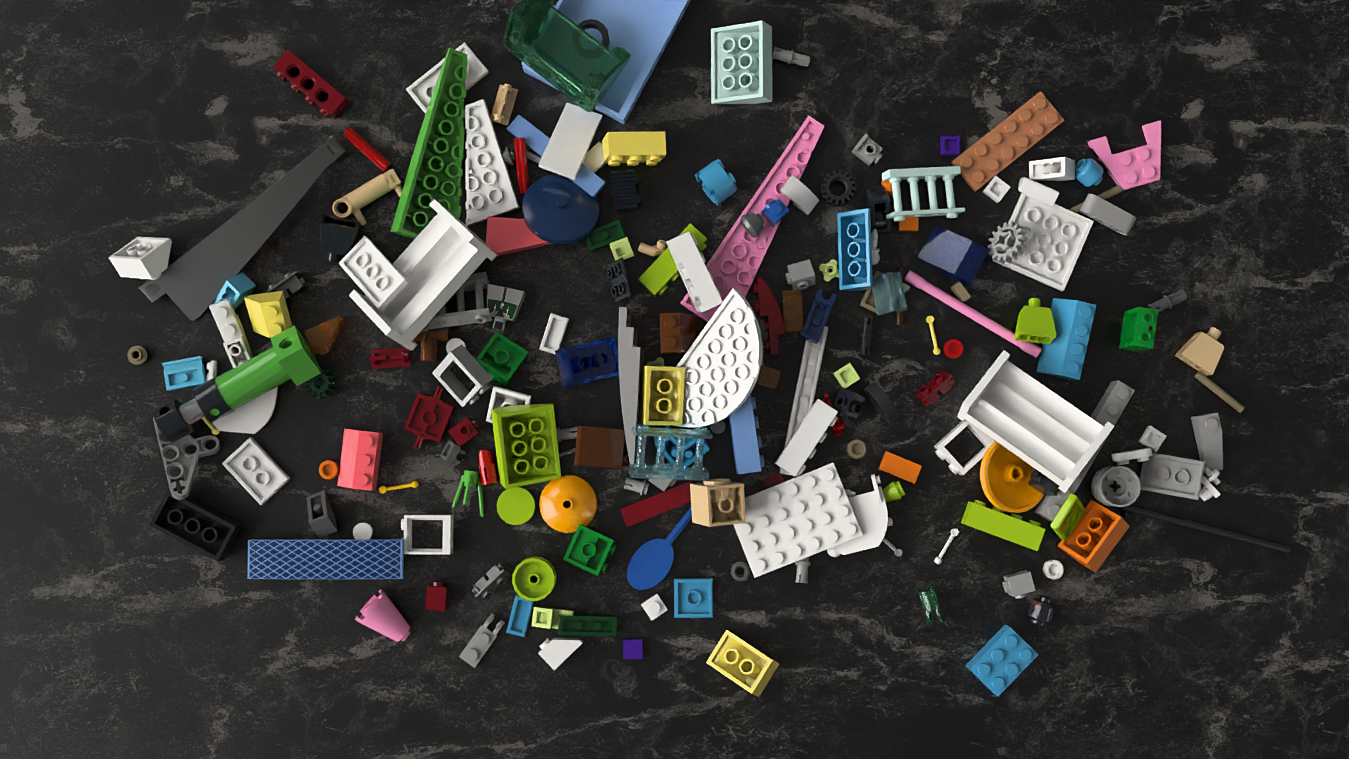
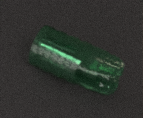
(931, 602)

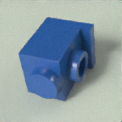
(775, 211)

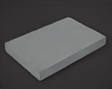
(1172, 476)

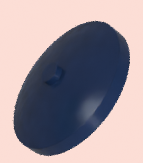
(559, 210)

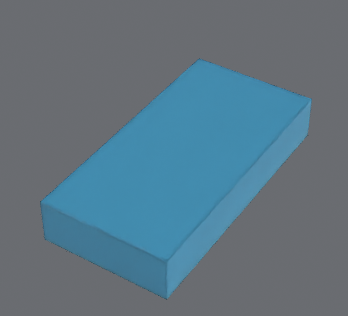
(520, 616)

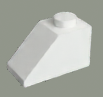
(558, 650)

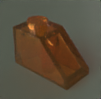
(325, 335)

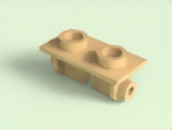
(504, 104)

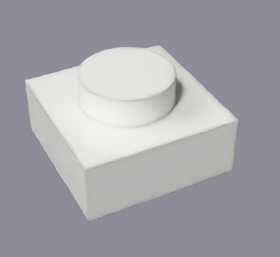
(654, 607)

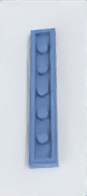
(538, 142)

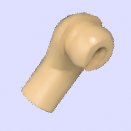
(653, 250)

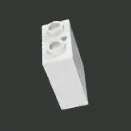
(943, 454)
(448, 524)

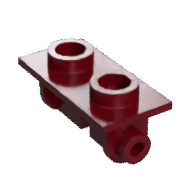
(390, 358)
(928, 393)

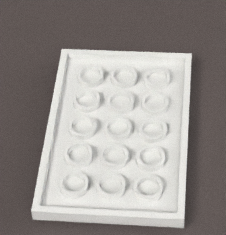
(796, 520)

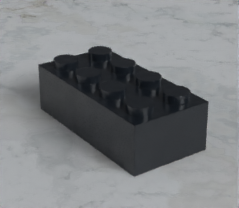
(196, 526)

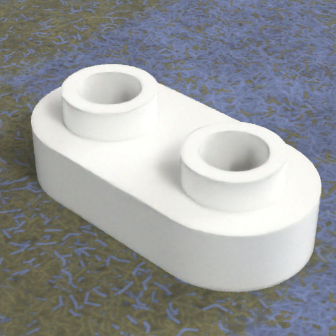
(1124, 457)

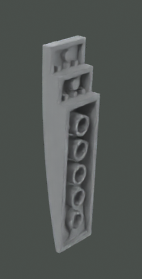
(630, 364)

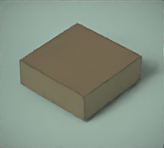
(960, 292)

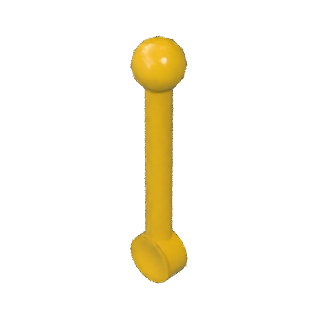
(383, 489)

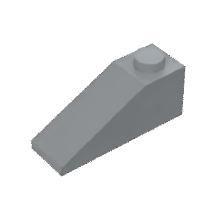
(1209, 440)

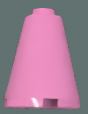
(384, 618)

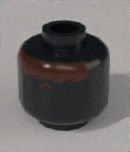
(1041, 610)

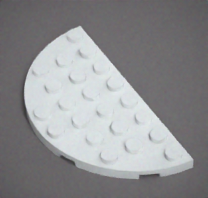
(722, 363)

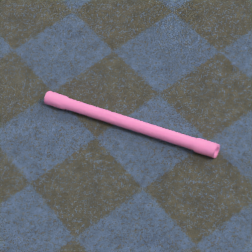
(921, 283)

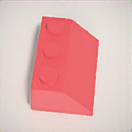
(360, 459)

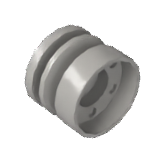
(1126, 486)

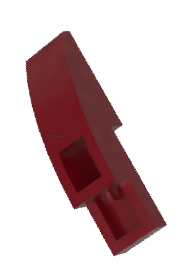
(768, 308)

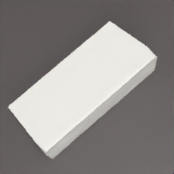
(1038, 190)

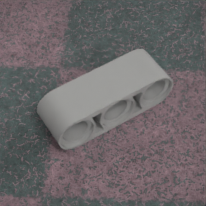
(1108, 214)

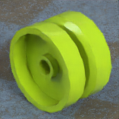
(542, 570)

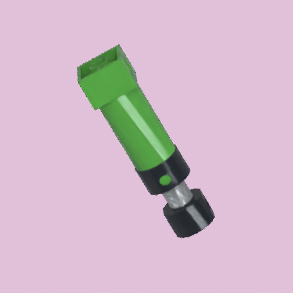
(286, 360)

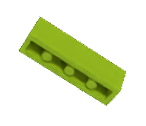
(664, 267)
(1002, 525)

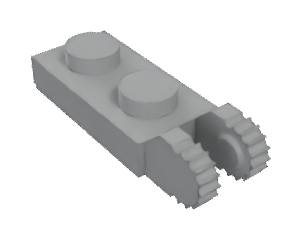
(480, 642)

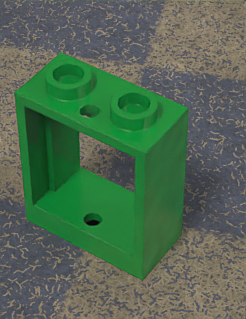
(1135, 331)

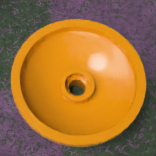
(569, 489)

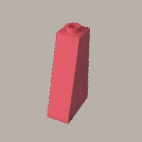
(510, 236)

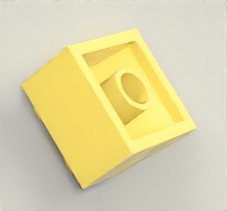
(268, 313)

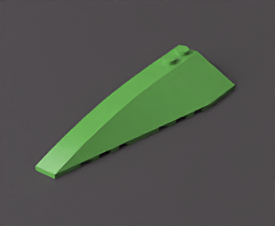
(438, 153)

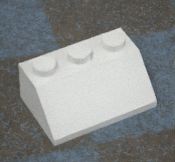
(142, 258)

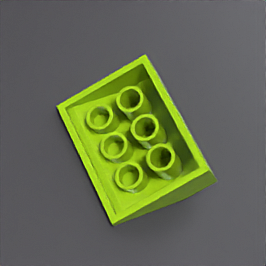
(526, 444)

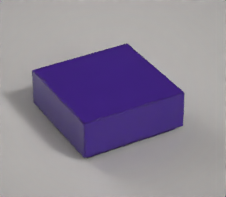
(950, 146)
(632, 648)

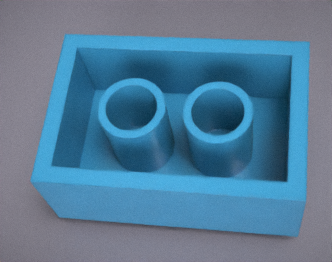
(1001, 660)

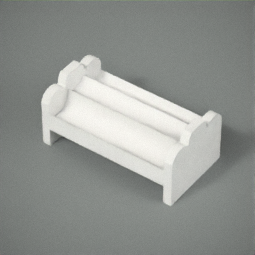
(435, 268)
(1033, 422)

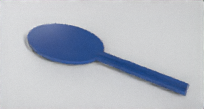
(654, 558)

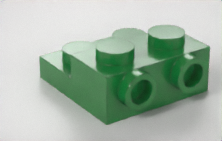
(501, 359)
(590, 550)

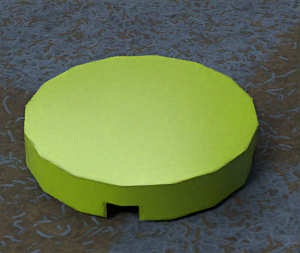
(516, 506)

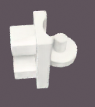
(1208, 490)

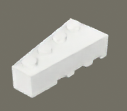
(694, 272)

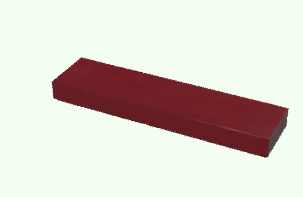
(657, 504)

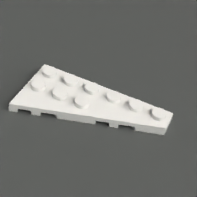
(487, 176)

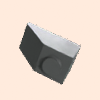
(321, 514)

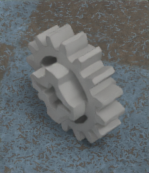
(1007, 242)

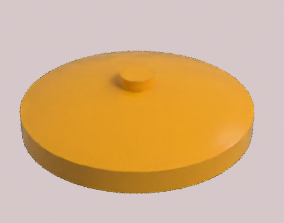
(1006, 480)

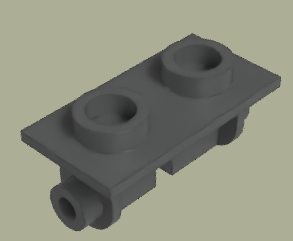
(291, 281)
(484, 589)

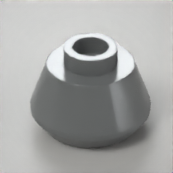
(753, 224)

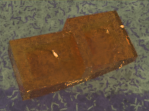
(792, 310)

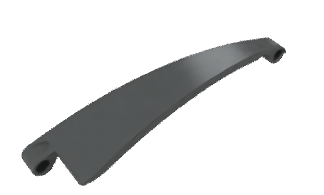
(202, 271)

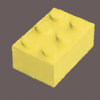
(633, 148)

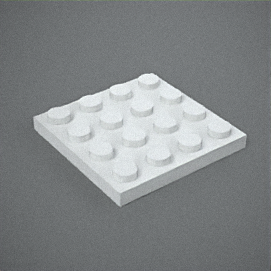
(1052, 243)

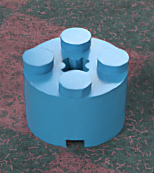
(716, 182)

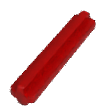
(367, 149)
(521, 165)

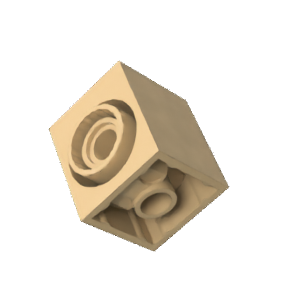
(718, 502)

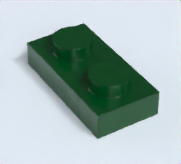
(604, 235)

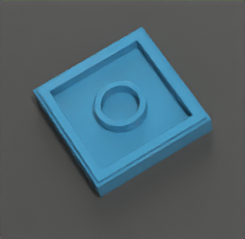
(693, 597)

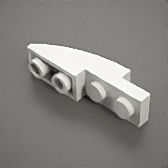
(232, 332)

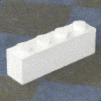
(806, 437)

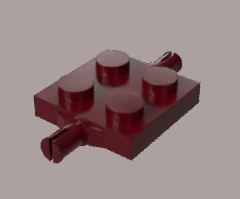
(429, 417)

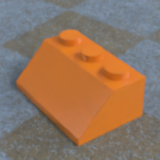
(1094, 536)

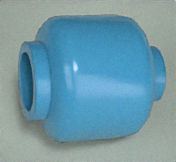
(1088, 172)

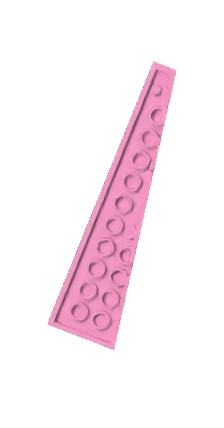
(739, 253)

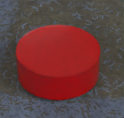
(953, 348)

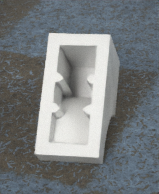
(1052, 169)

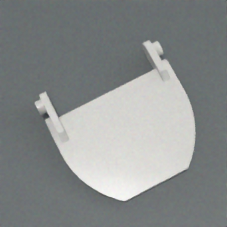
(249, 417)
(872, 518)

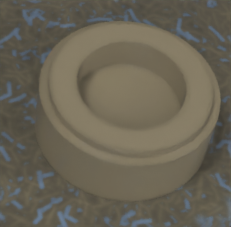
(856, 449)

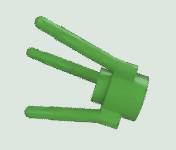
(469, 480)

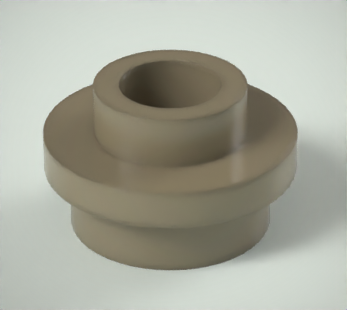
(142, 355)

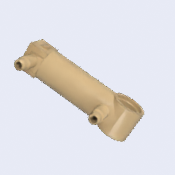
(368, 193)

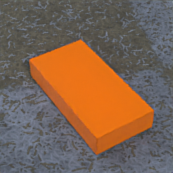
(900, 467)

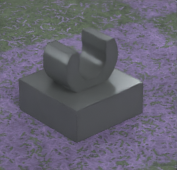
(450, 452)

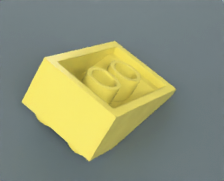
(742, 663)

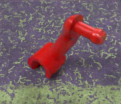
(838, 427)

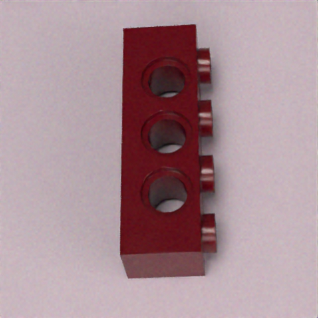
(289, 64)

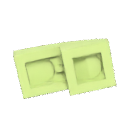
(548, 617)

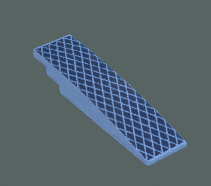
(326, 559)

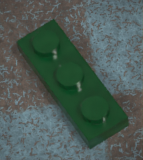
(587, 625)

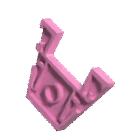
(1136, 165)

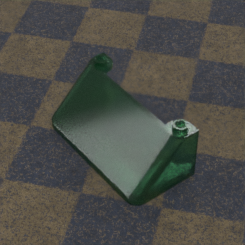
(563, 52)

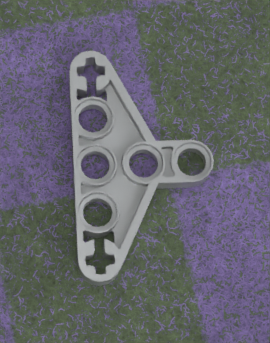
(185, 462)

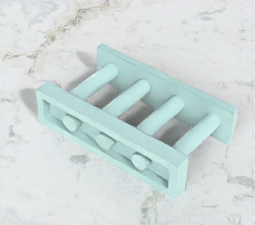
(912, 176)

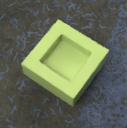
(621, 248)
(846, 376)

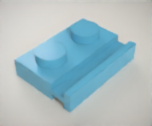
(184, 373)

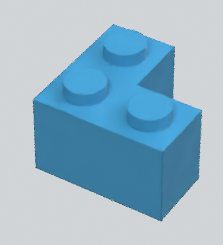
(689, 449)

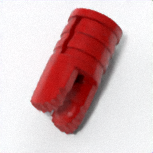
(487, 467)

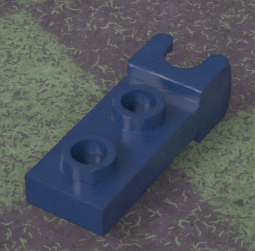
(817, 317)

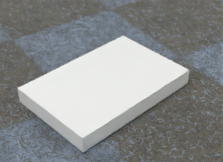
(256, 471)

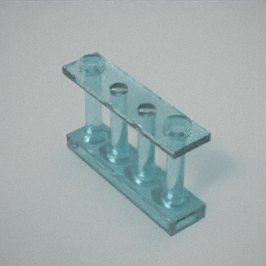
(660, 470)

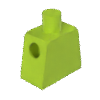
(1035, 324)

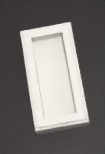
(554, 333)

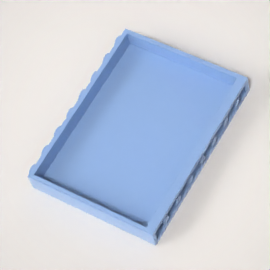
(636, 26)

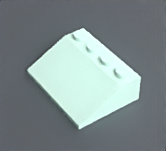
(741, 64)

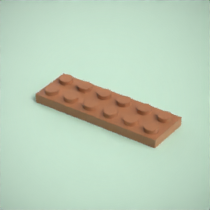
(1008, 141)

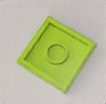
(1068, 517)

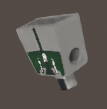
(503, 304)

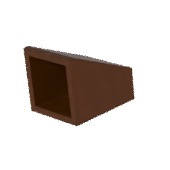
(677, 333)
(600, 447)

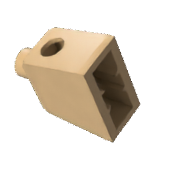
(1202, 351)

